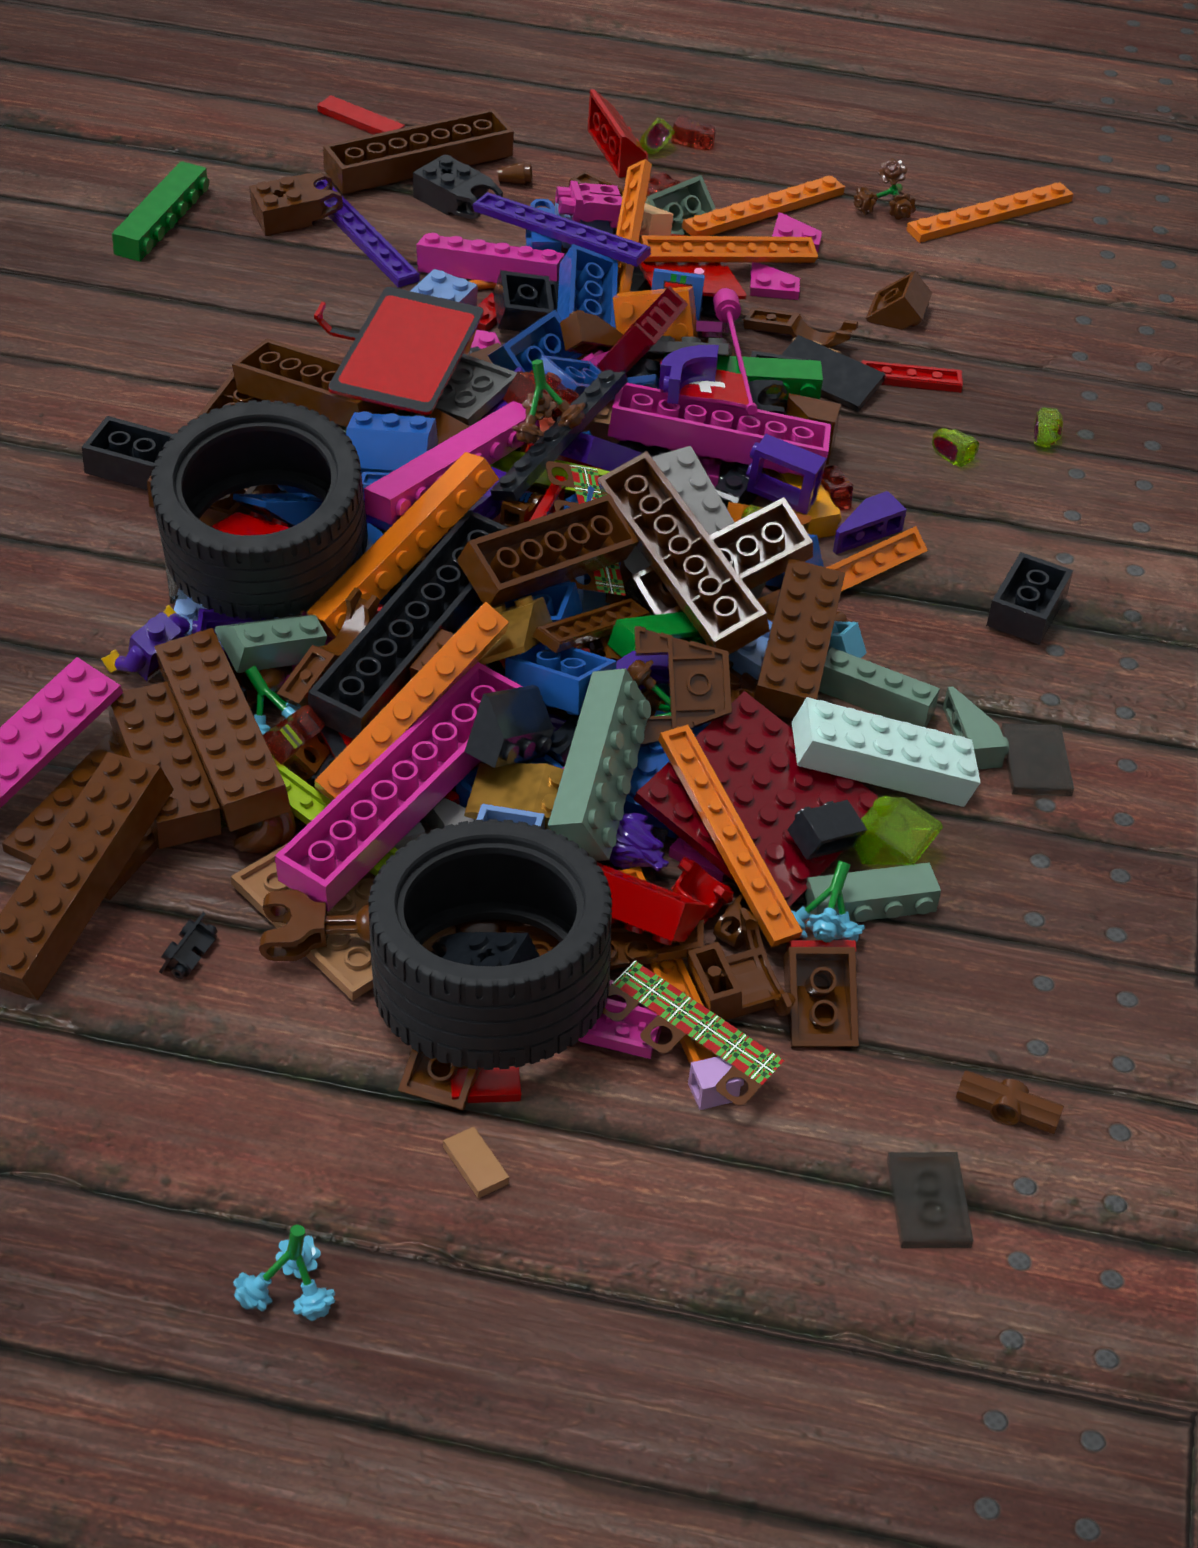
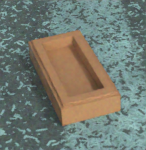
(476, 1162)

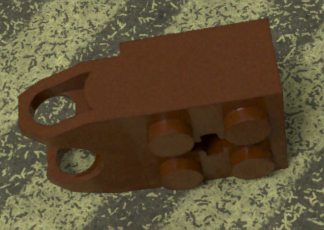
(292, 202)

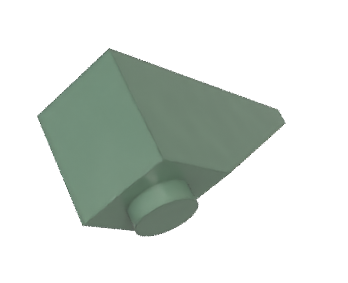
(974, 724)

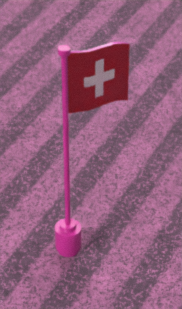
(728, 387)

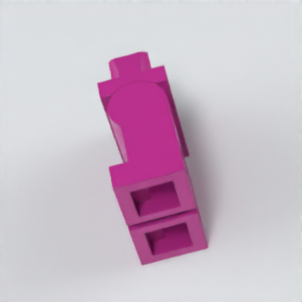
(589, 202)

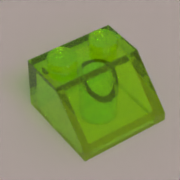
(896, 832)

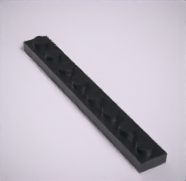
(557, 439)

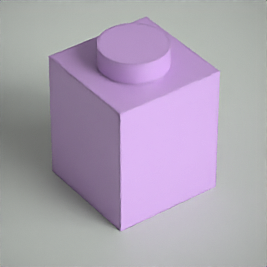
(703, 1081)

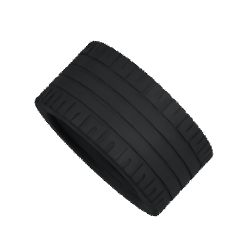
(246, 449)
(490, 1012)

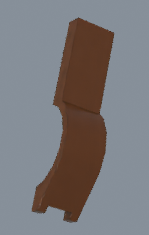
(793, 325)
(321, 658)

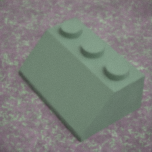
(683, 201)
(270, 641)

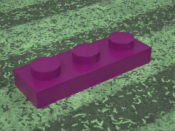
(711, 328)

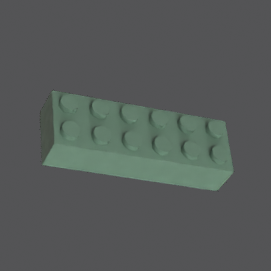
(601, 763)

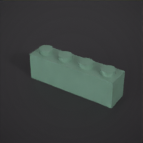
(878, 688)
(881, 892)

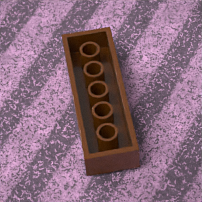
(298, 377)
(754, 547)
(547, 550)
(798, 637)
(154, 732)

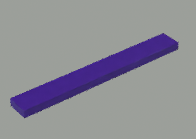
(562, 229)
(371, 242)

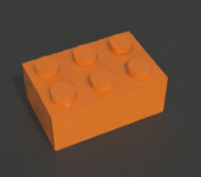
(631, 305)

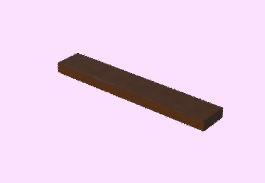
(587, 625)

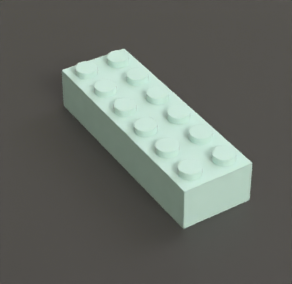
(885, 752)

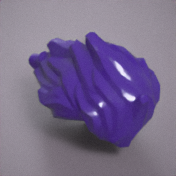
(637, 844)

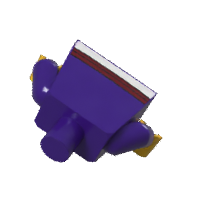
(141, 650)

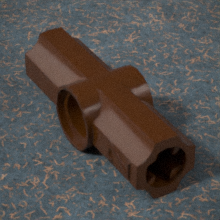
(1009, 1101)

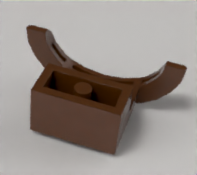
(738, 982)

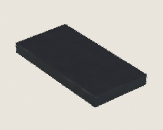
(843, 377)

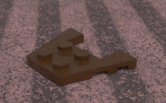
(696, 682)

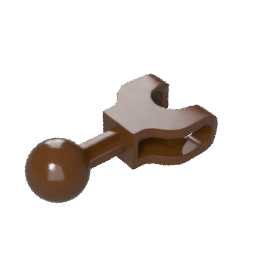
(305, 925)

